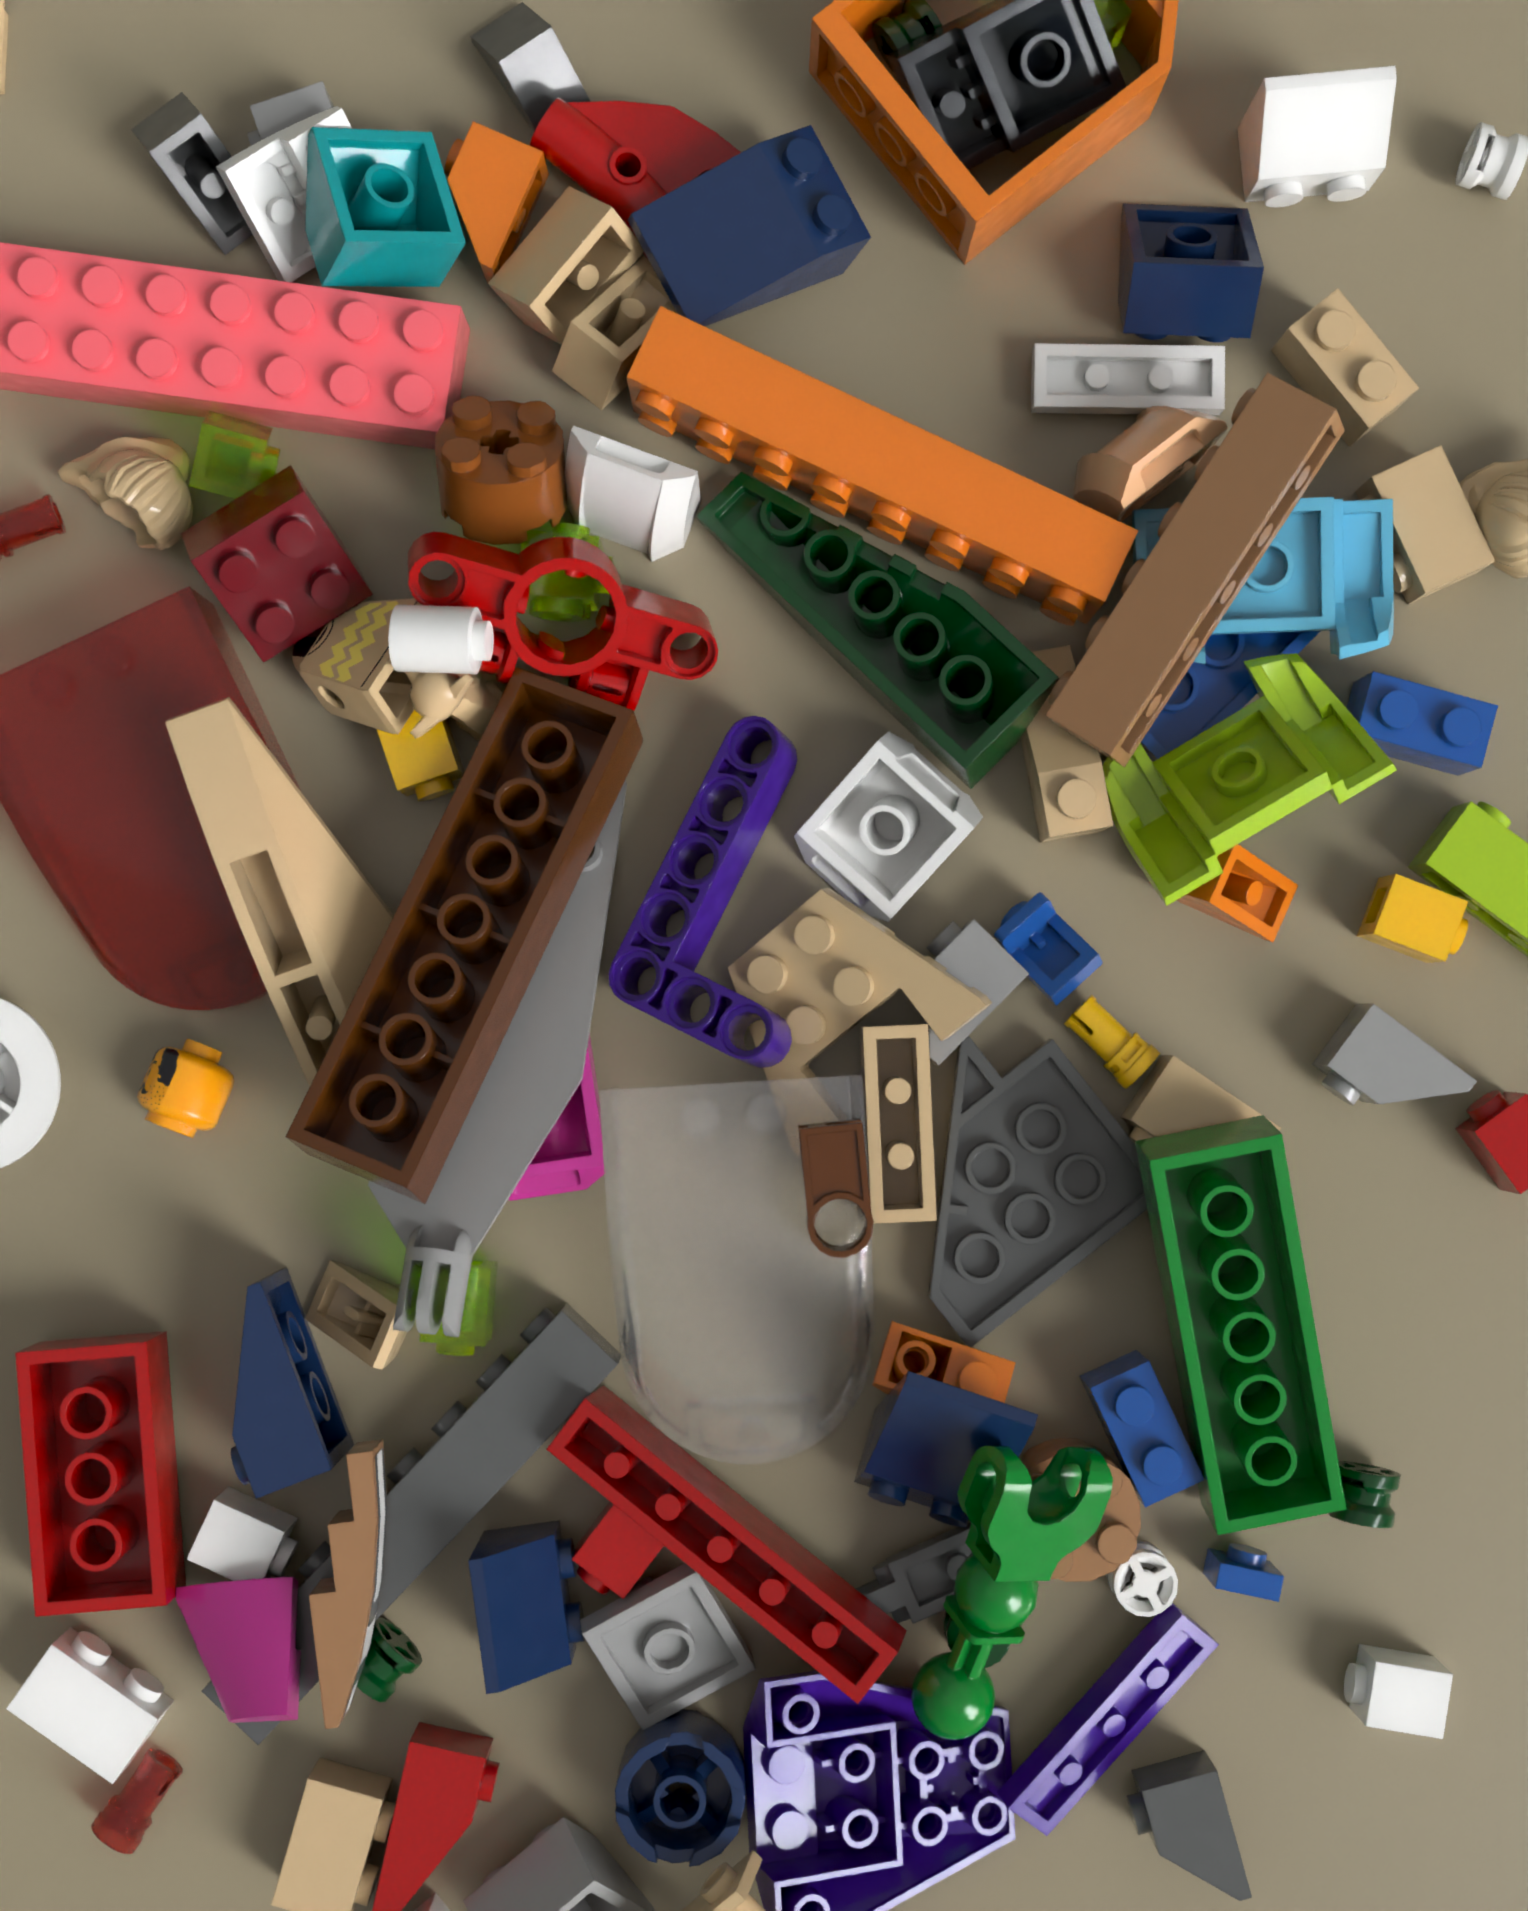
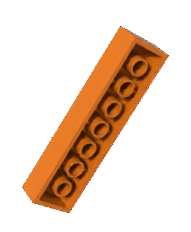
(876, 469)

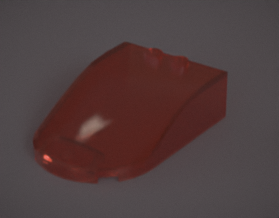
(108, 805)

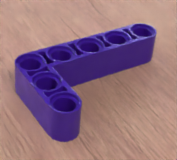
(707, 898)

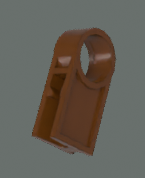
(832, 1170)

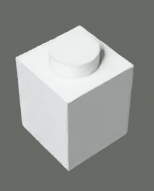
(244, 1538)
(1398, 1691)

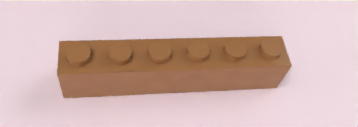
(1195, 568)

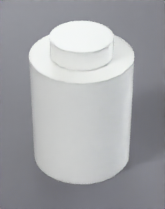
(439, 639)

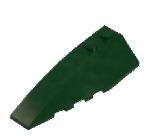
(895, 630)

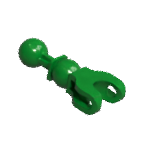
(1015, 1540)

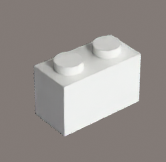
(91, 1703)

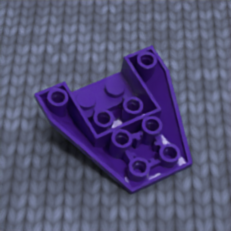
(862, 1798)

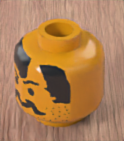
(186, 1088)

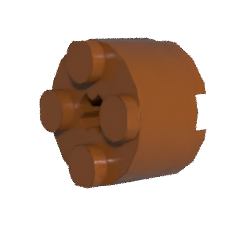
(501, 468)

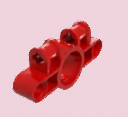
(608, 661)

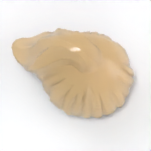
(138, 485)
(1501, 509)

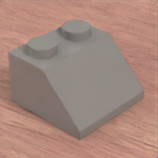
(560, 1872)

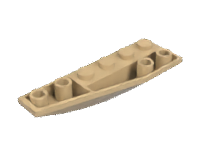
(285, 874)

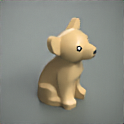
(463, 697)

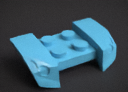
(1319, 574)

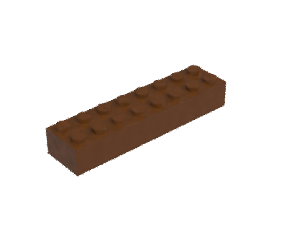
(468, 936)

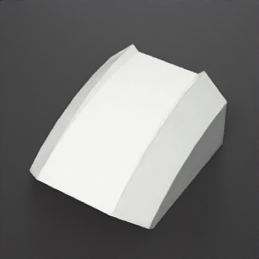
(629, 494)
(886, 827)

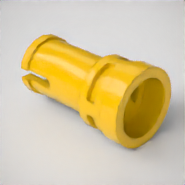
(1123, 1052)

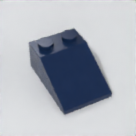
(752, 229)
(285, 1403)
(926, 1440)

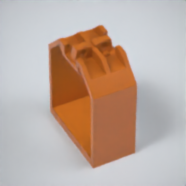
(923, 160)

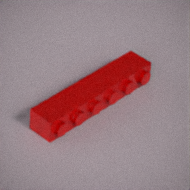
(729, 1542)

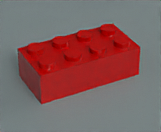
(100, 1473)

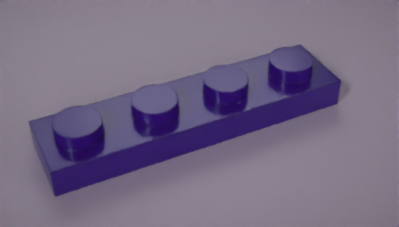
(1107, 1719)

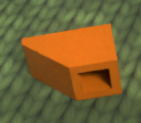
(940, 1360)

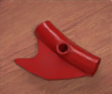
(627, 149)

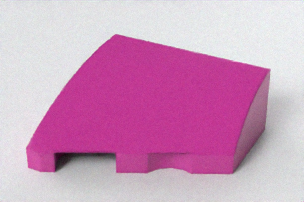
(247, 1644)

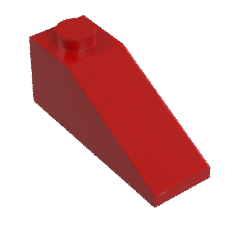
(435, 1804)

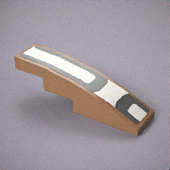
(347, 1603)

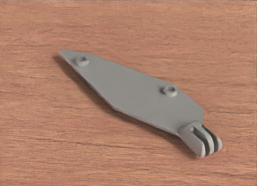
(514, 1108)

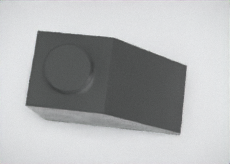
(188, 157)
(1189, 1820)

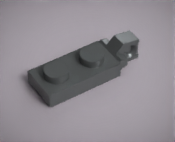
(919, 1578)

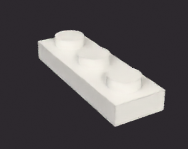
(1126, 378)

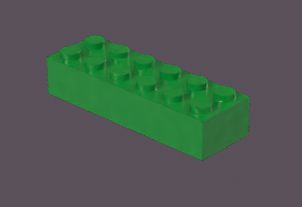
(1241, 1323)

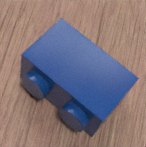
(1423, 722)
(1141, 1427)

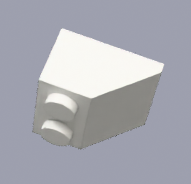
(1316, 135)

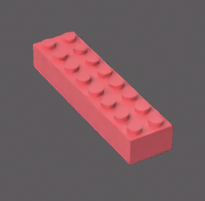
(228, 346)

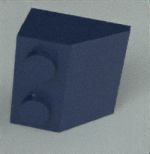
(1188, 272)
(524, 1603)

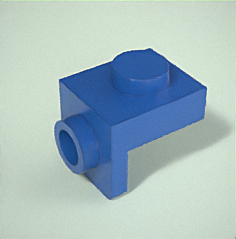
(1047, 947)

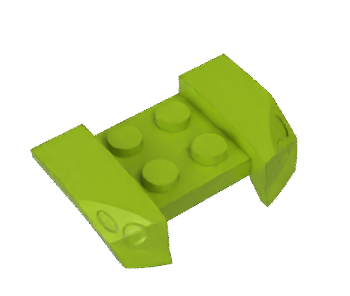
(1240, 776)

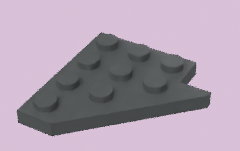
(1026, 1185)

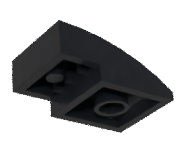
(1009, 73)

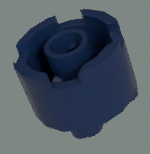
(676, 1823)

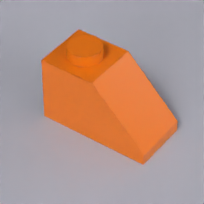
(495, 191)
(1245, 895)

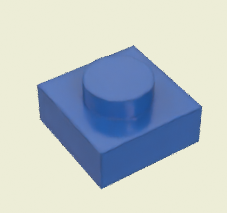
(1243, 1572)

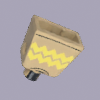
(353, 668)

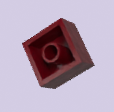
(275, 564)

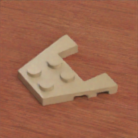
(835, 968)

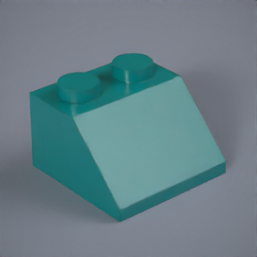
(379, 209)

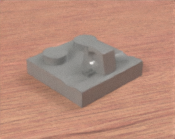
(667, 1644)

